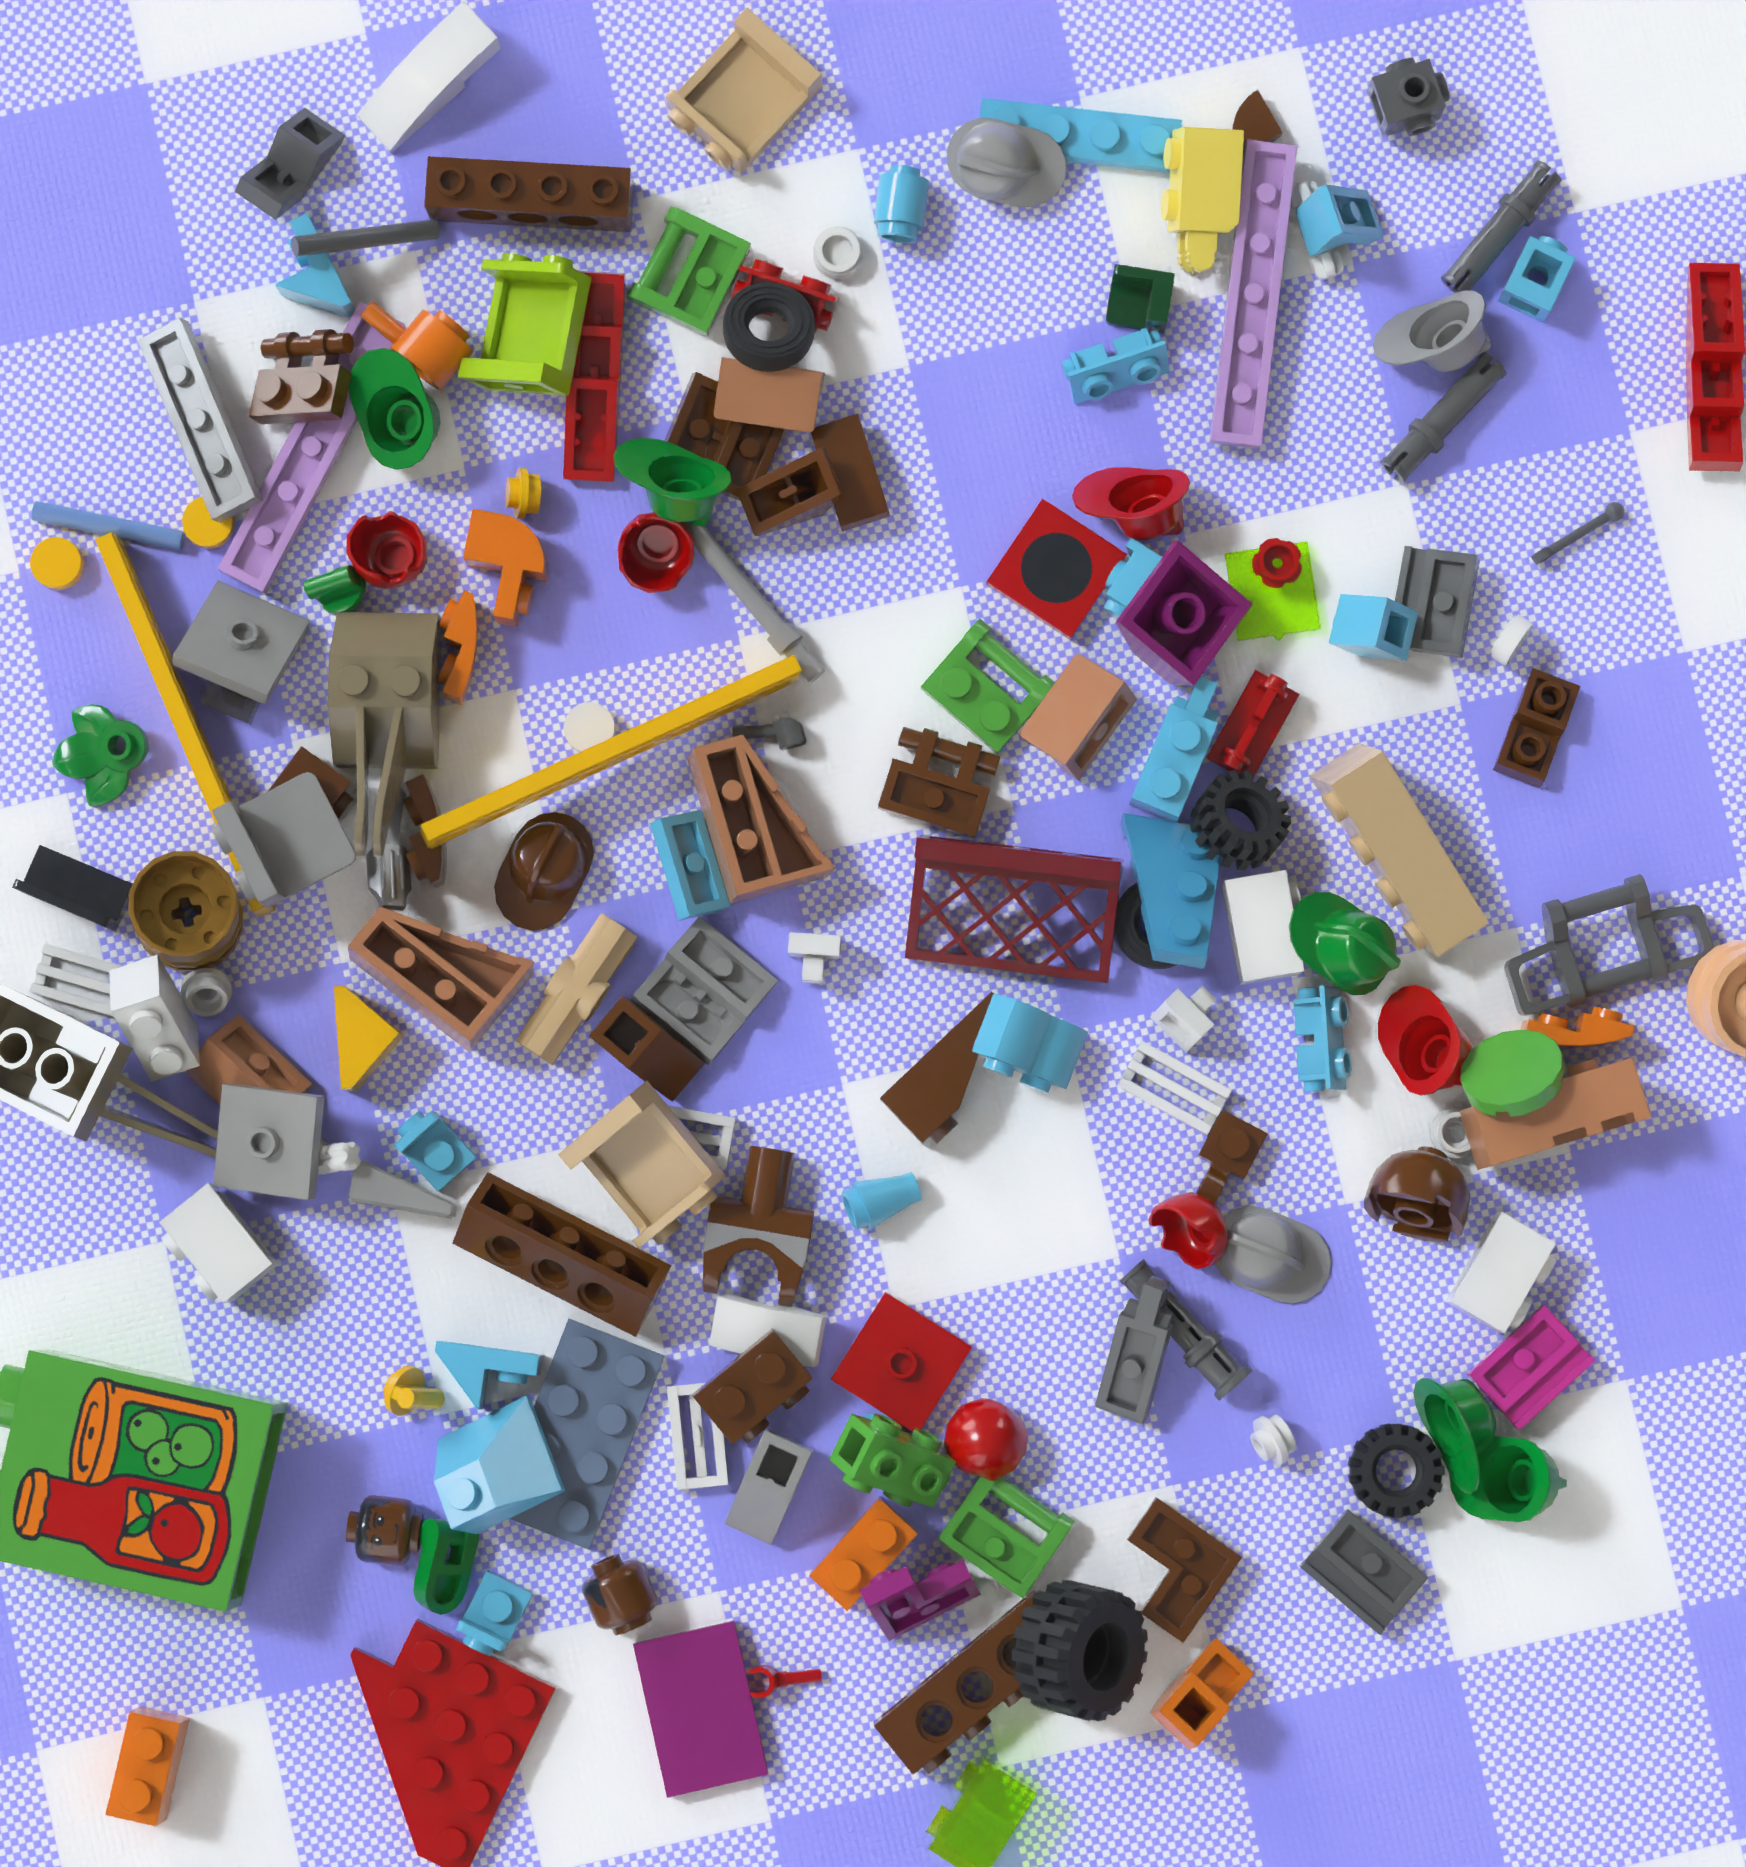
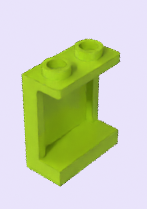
(530, 326)

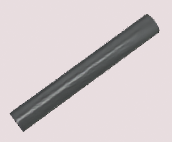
(365, 237)

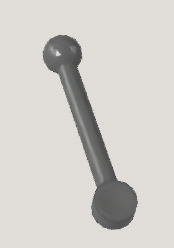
(1613, 512)

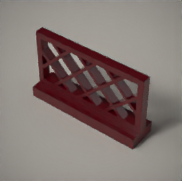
(1022, 864)

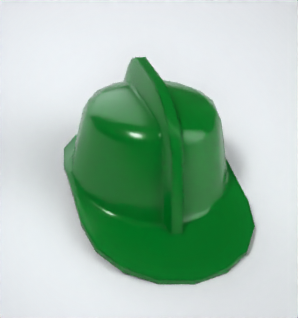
(393, 408)
(675, 480)
(1343, 942)
(1459, 1425)
(1514, 1482)

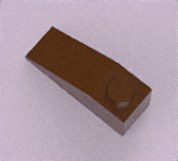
(937, 1083)

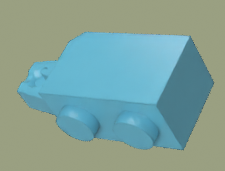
(1177, 754)

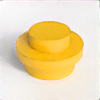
(523, 493)

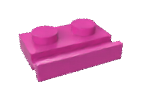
(1530, 1367)

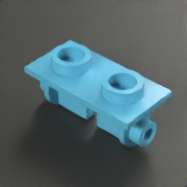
(1138, 360)
(1324, 1019)

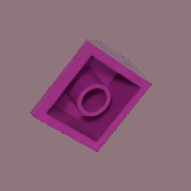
(1181, 616)

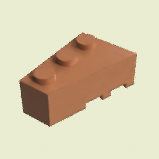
(750, 823)
(441, 976)
(1586, 1105)

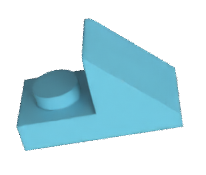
(1337, 217)
(320, 282)
(472, 1363)

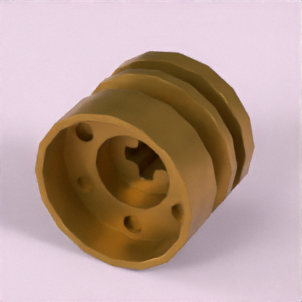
(180, 882)

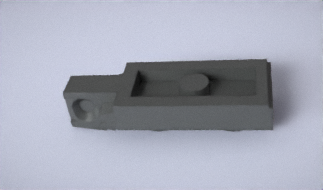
(1137, 1353)

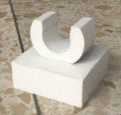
(814, 951)
(1184, 1017)

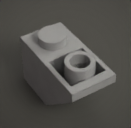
(768, 1486)

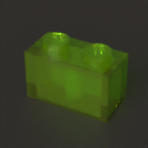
(981, 1816)

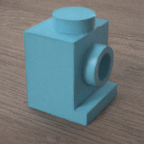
(1527, 296)
(1129, 577)

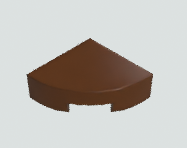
(1256, 120)

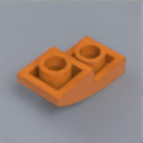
(461, 633)
(1589, 1029)

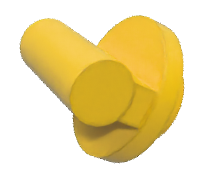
(407, 1391)

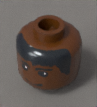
(385, 1530)
(619, 1594)

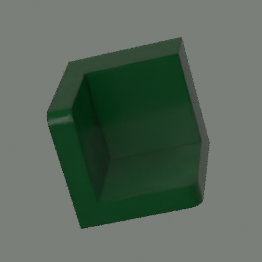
(1139, 298)

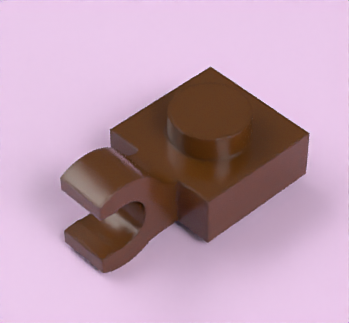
(1229, 1150)

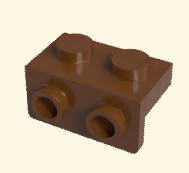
(753, 1388)

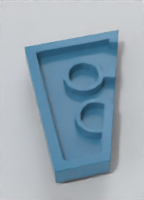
(1174, 887)

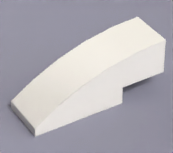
(429, 77)

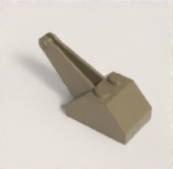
(383, 706)
(68, 1070)

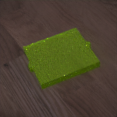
(1273, 610)

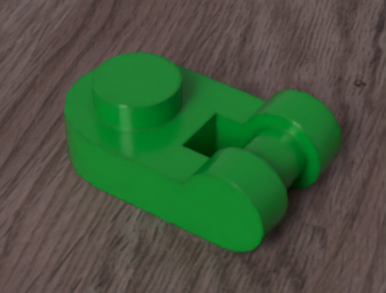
(442, 1581)

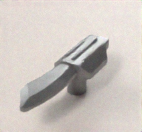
(391, 875)

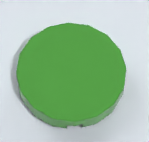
(1513, 1072)

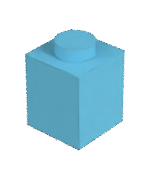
(1373, 627)

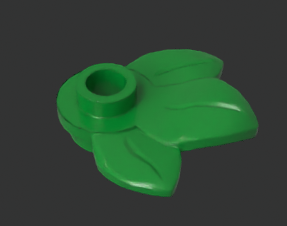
(93, 753)

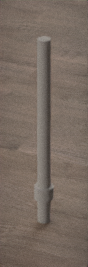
(782, 635)

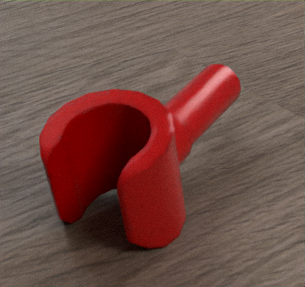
(783, 1679)

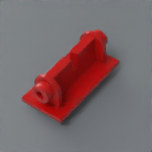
(812, 289)
(1253, 724)

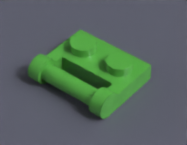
(703, 278)
(975, 698)
(998, 1546)

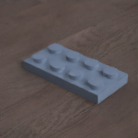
(589, 1420)

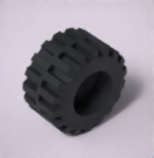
(1080, 1650)

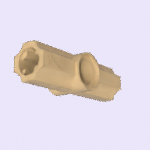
(577, 989)

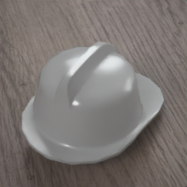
(1006, 162)
(1439, 333)
(1274, 1255)

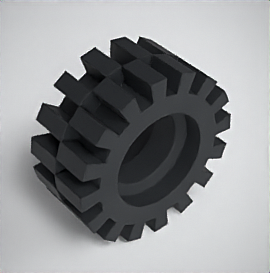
(1253, 801)
(1426, 1480)

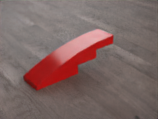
(1714, 366)
(596, 383)

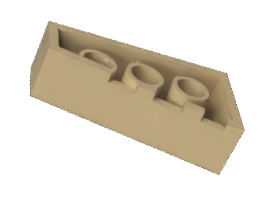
(1399, 848)

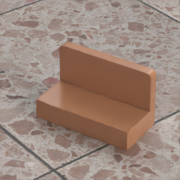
(768, 398)
(1078, 715)
(243, 1057)

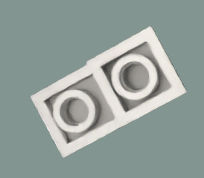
(742, 1322)

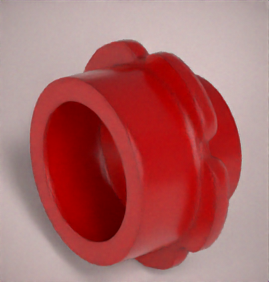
(1277, 549)

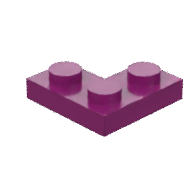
(904, 1605)

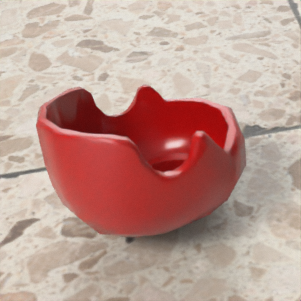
(387, 550)
(655, 553)
(1192, 1228)
(986, 1439)

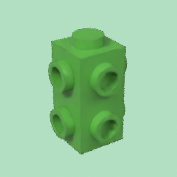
(892, 1460)

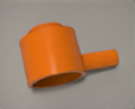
(430, 342)

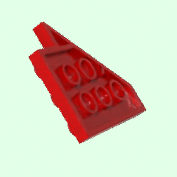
(450, 1735)

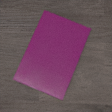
(700, 1708)

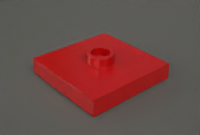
(901, 1363)

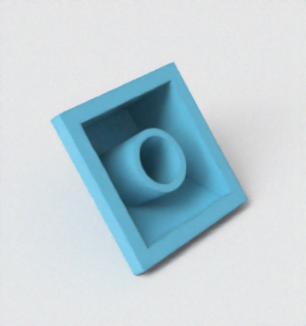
(495, 1468)

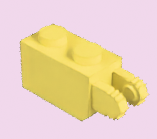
(1202, 191)

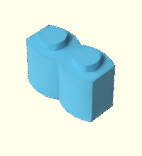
(1029, 1042)

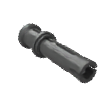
(1201, 1347)

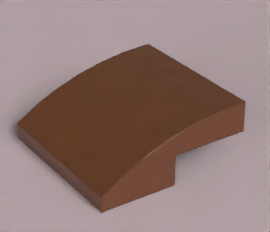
(738, 446)

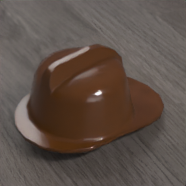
(543, 871)

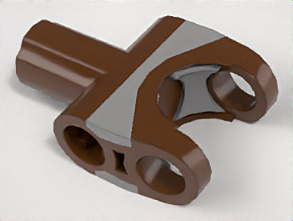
(760, 1223)

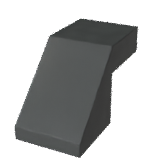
(292, 164)

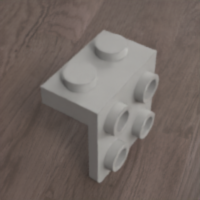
(283, 840)

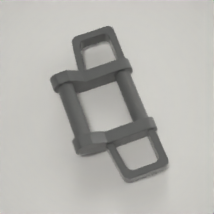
(1652, 963)

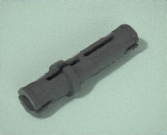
(1514, 213)
(1428, 433)

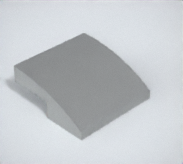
(704, 990)

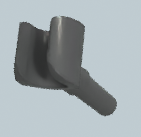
(787, 731)

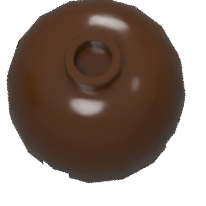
(1420, 1193)

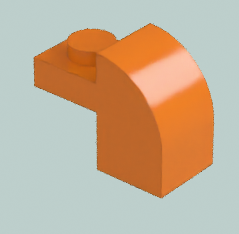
(511, 548)
(1201, 1694)

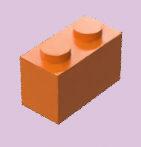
(863, 1553)
(147, 1766)

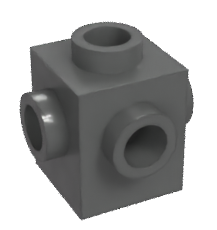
(1408, 97)

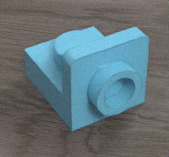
(434, 1149)
(494, 1613)

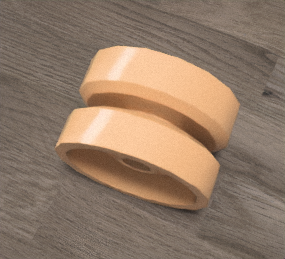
(1719, 996)

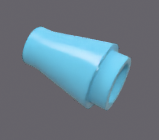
(879, 1199)

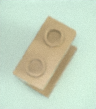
(744, 93)
(647, 1164)

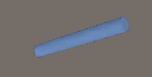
(105, 524)

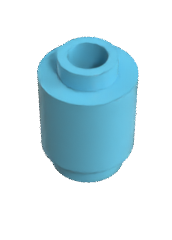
(901, 204)

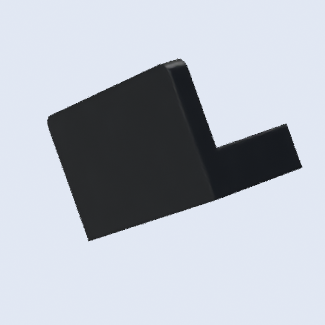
(76, 888)

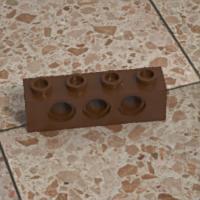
(529, 194)
(561, 1254)
(902, 1722)

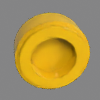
(202, 529)
(57, 563)

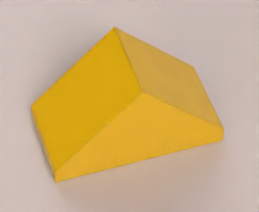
(362, 1038)

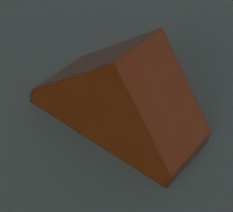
(791, 493)

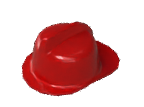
(1137, 499)
(1422, 1040)

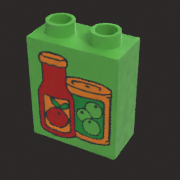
(134, 1477)

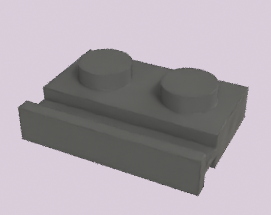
(1442, 591)
(1363, 1571)

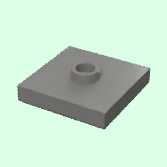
(241, 642)
(268, 1141)

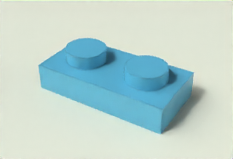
(690, 865)

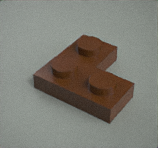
(1195, 1564)

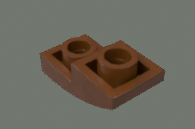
(855, 470)
(1536, 728)
(422, 808)

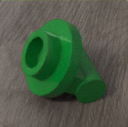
(337, 590)

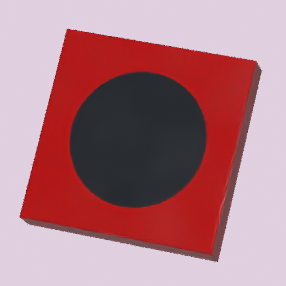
(1055, 569)

